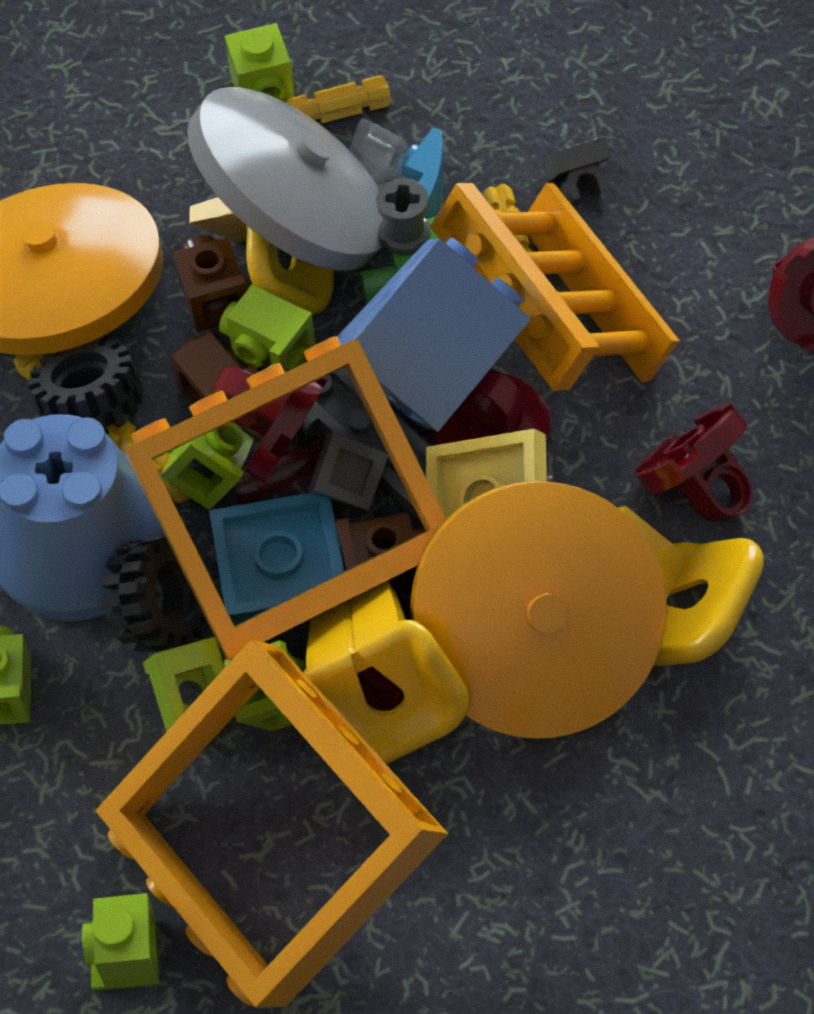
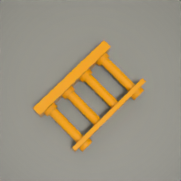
(567, 247)

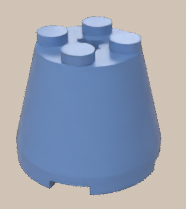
(64, 514)

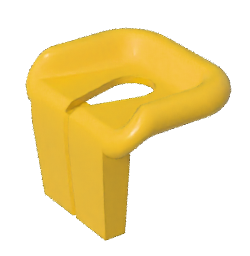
(301, 284)
(731, 573)
(375, 634)

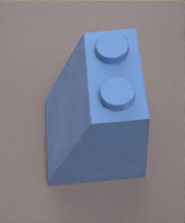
(436, 331)

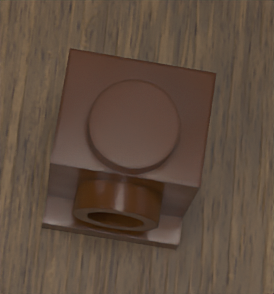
(207, 272)
(200, 364)
(371, 537)

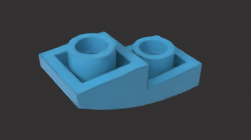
(425, 166)

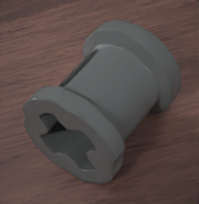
(403, 207)

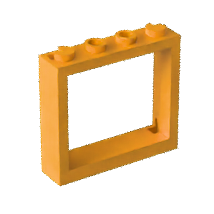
(218, 411)
(410, 825)

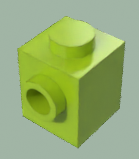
(260, 61)

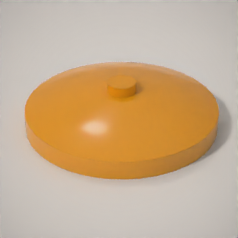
(72, 265)
(542, 606)

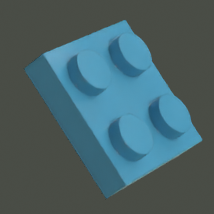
(274, 551)

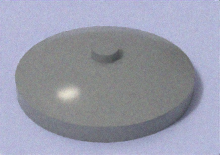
(286, 178)

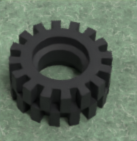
(89, 383)
(135, 600)

